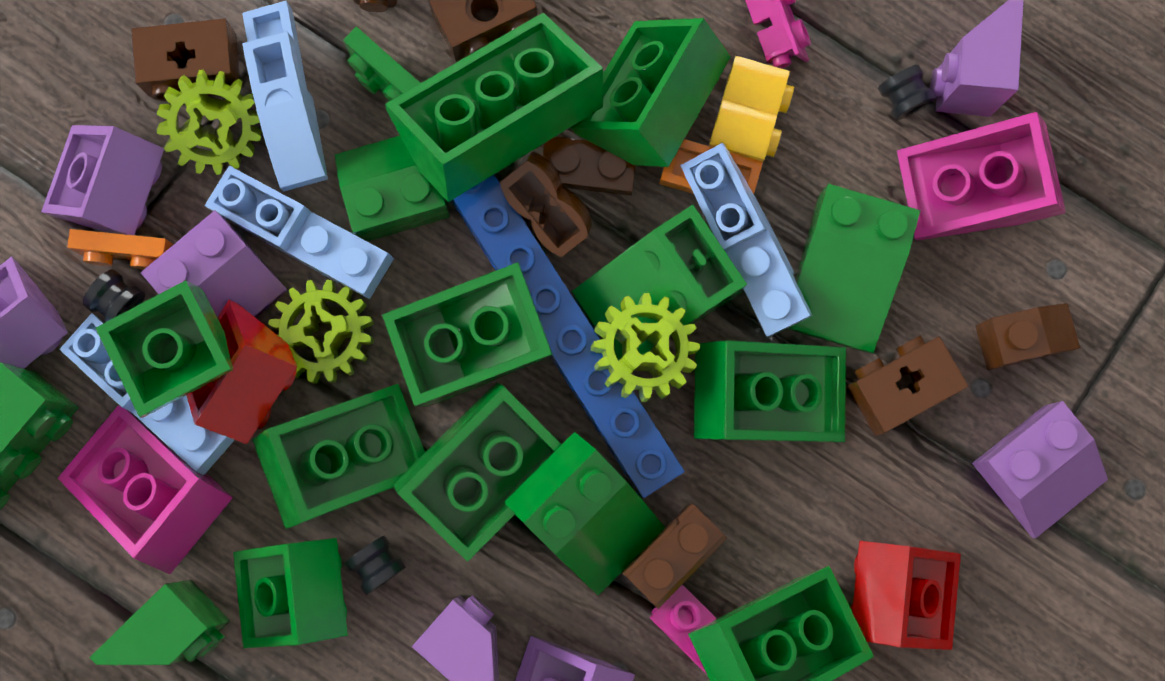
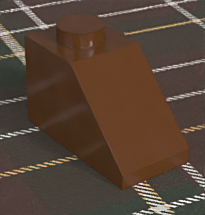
(1027, 335)

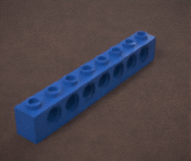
(618, 420)

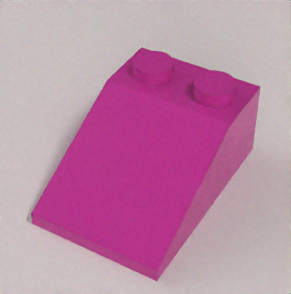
(982, 178)
(143, 491)

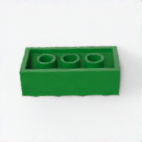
(497, 105)

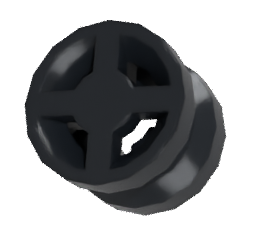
(907, 92)
(111, 295)
(375, 565)

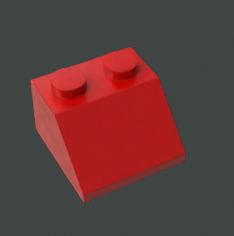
(261, 369)
(906, 595)

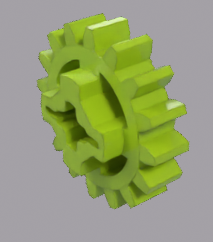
(193, 133)
(342, 327)
(658, 360)

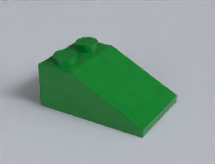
(853, 265)
(467, 336)
(769, 392)
(338, 454)
(585, 513)

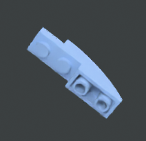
(282, 96)
(299, 232)
(746, 239)
(172, 423)

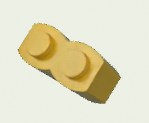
(751, 108)

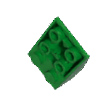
(672, 262)

